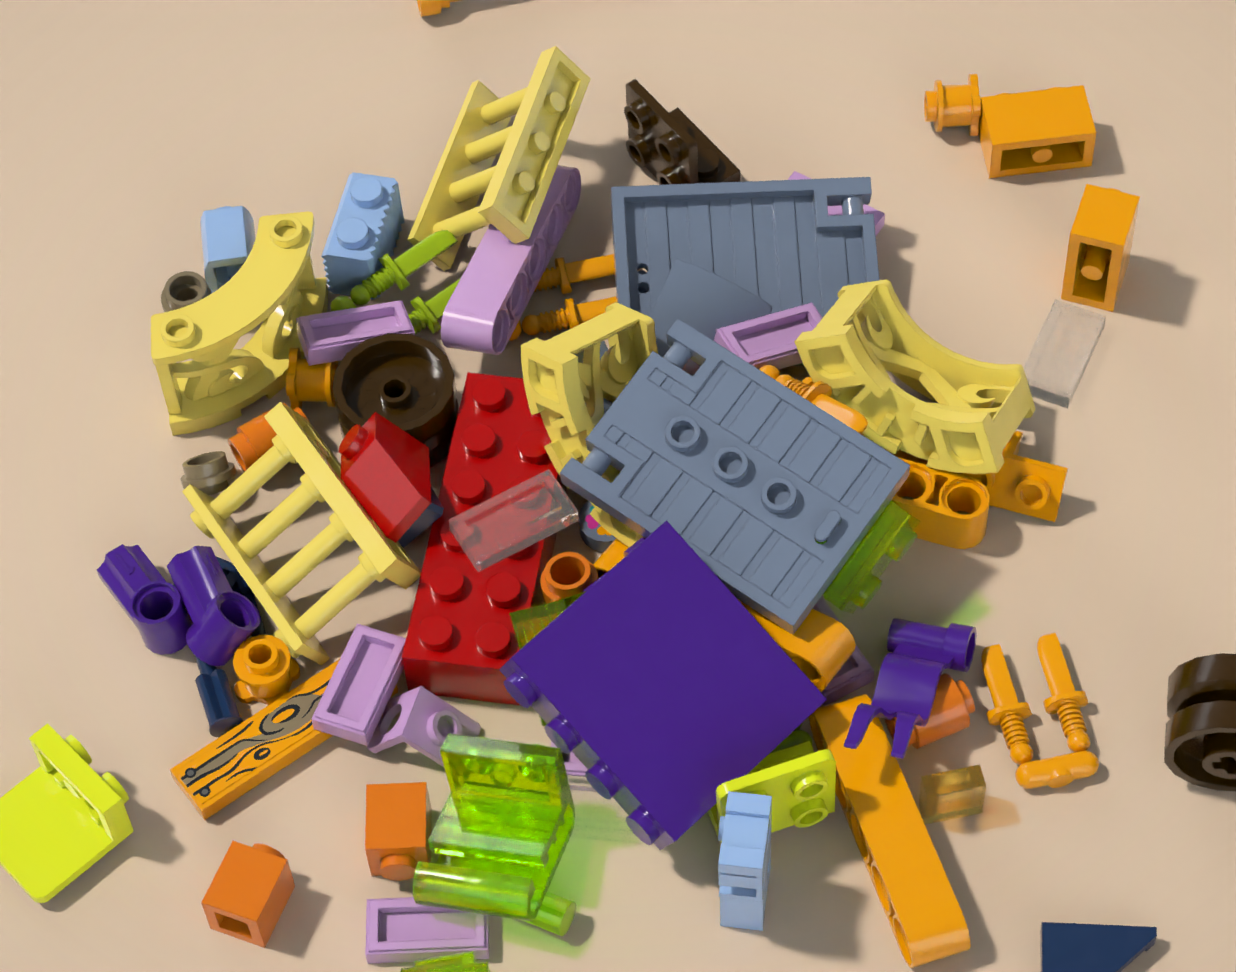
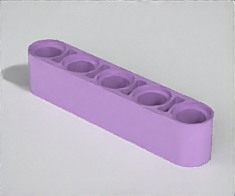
(506, 274)

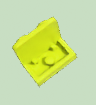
(797, 780)
(59, 817)

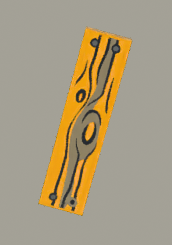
(254, 748)

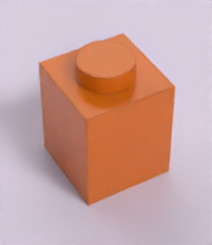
(397, 828)
(249, 892)

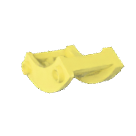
(270, 287)
(561, 386)
(975, 399)

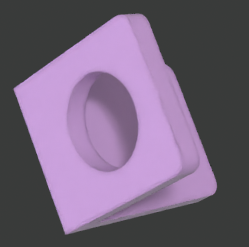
(422, 723)

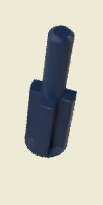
(217, 699)

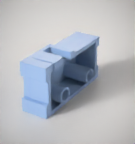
(744, 860)

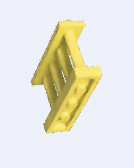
(526, 162)
(322, 481)

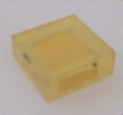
(952, 794)

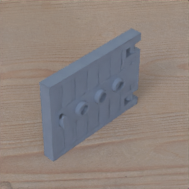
(751, 232)
(738, 474)

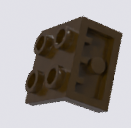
(672, 143)

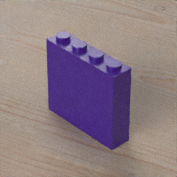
(661, 686)

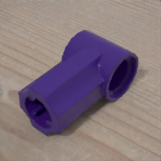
(146, 598)
(218, 614)

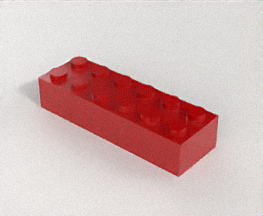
(459, 615)

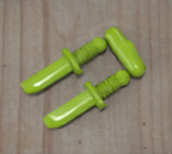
(396, 271)

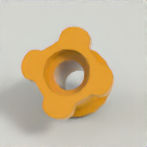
(954, 105)
(310, 382)
(263, 669)

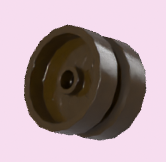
(403, 382)
(1203, 722)

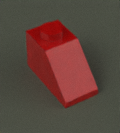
(386, 474)

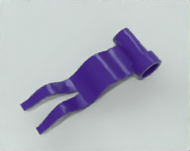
(911, 677)

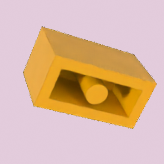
(1036, 131)
(1099, 247)

